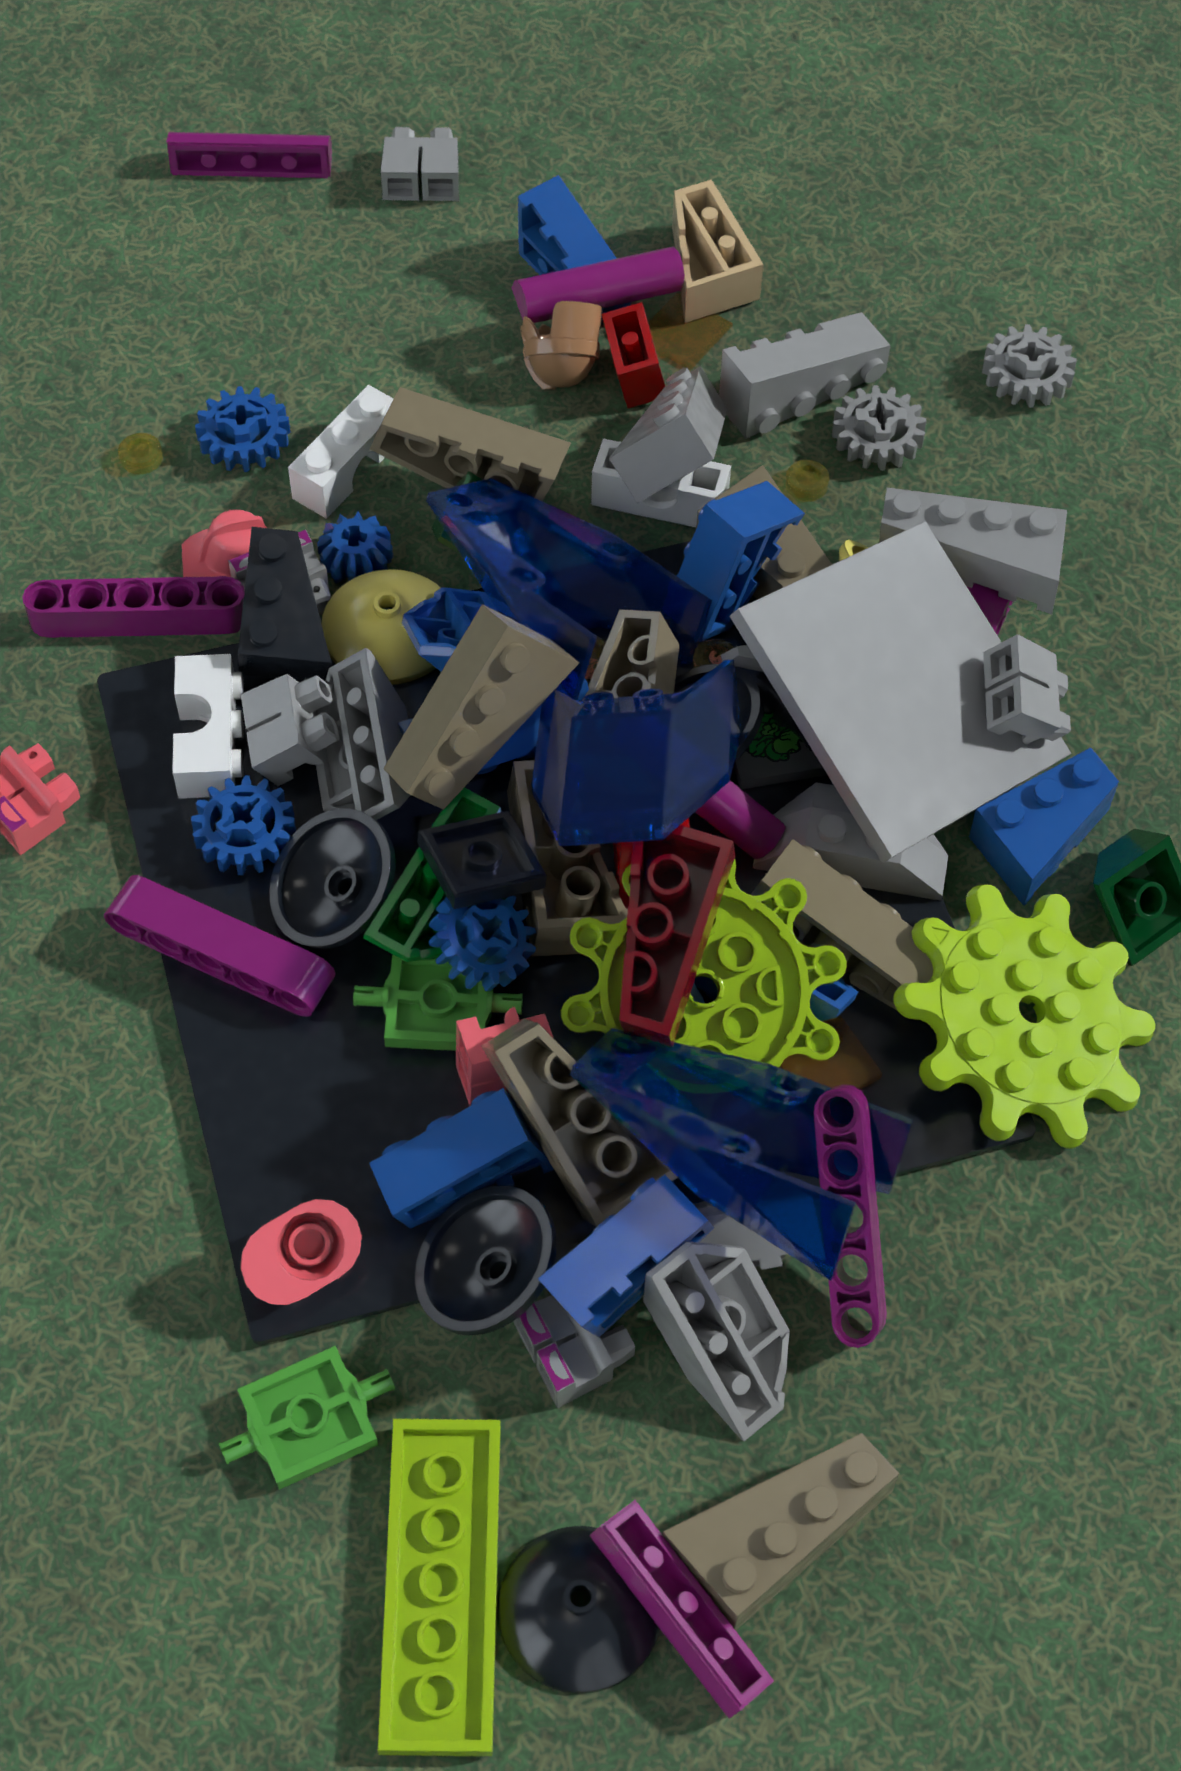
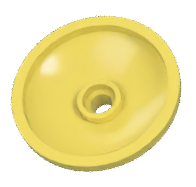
(357, 621)

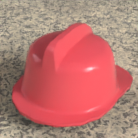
(226, 538)
(300, 1251)

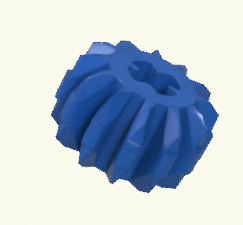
(354, 547)

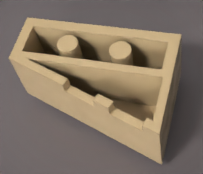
(715, 253)

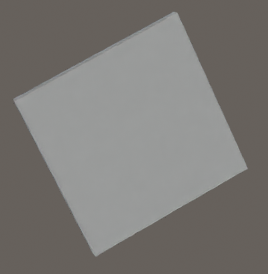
(891, 687)

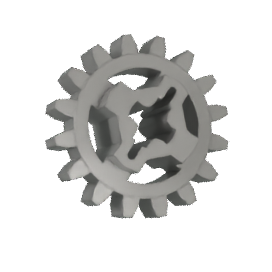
(1029, 365)
(878, 427)

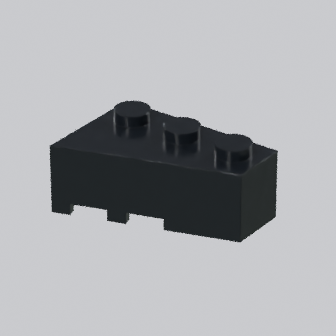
(279, 612)

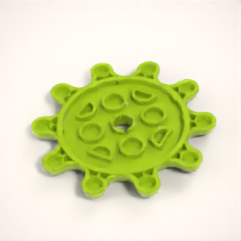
(758, 971)
(989, 1044)

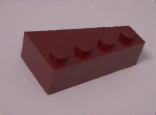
(668, 924)

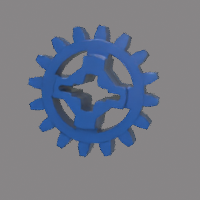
(242, 429)
(242, 830)
(500, 947)

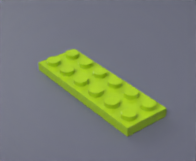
(441, 1589)

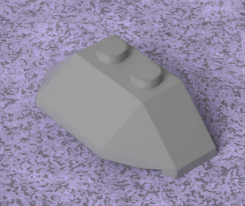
(368, 730)
(826, 824)
(722, 1331)

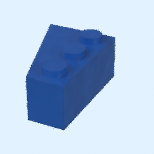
(558, 232)
(731, 547)
(1042, 820)
(456, 1158)
(610, 1266)

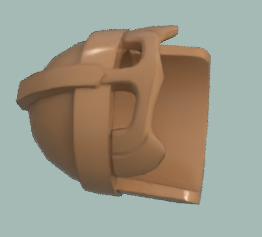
(565, 351)

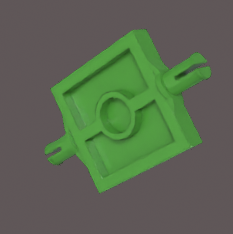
(425, 1004)
(307, 1417)

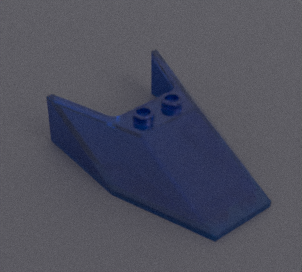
(561, 571)
(636, 761)
(735, 1131)

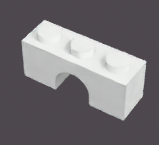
(326, 468)
(673, 503)
(207, 692)

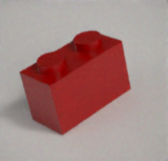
(634, 354)

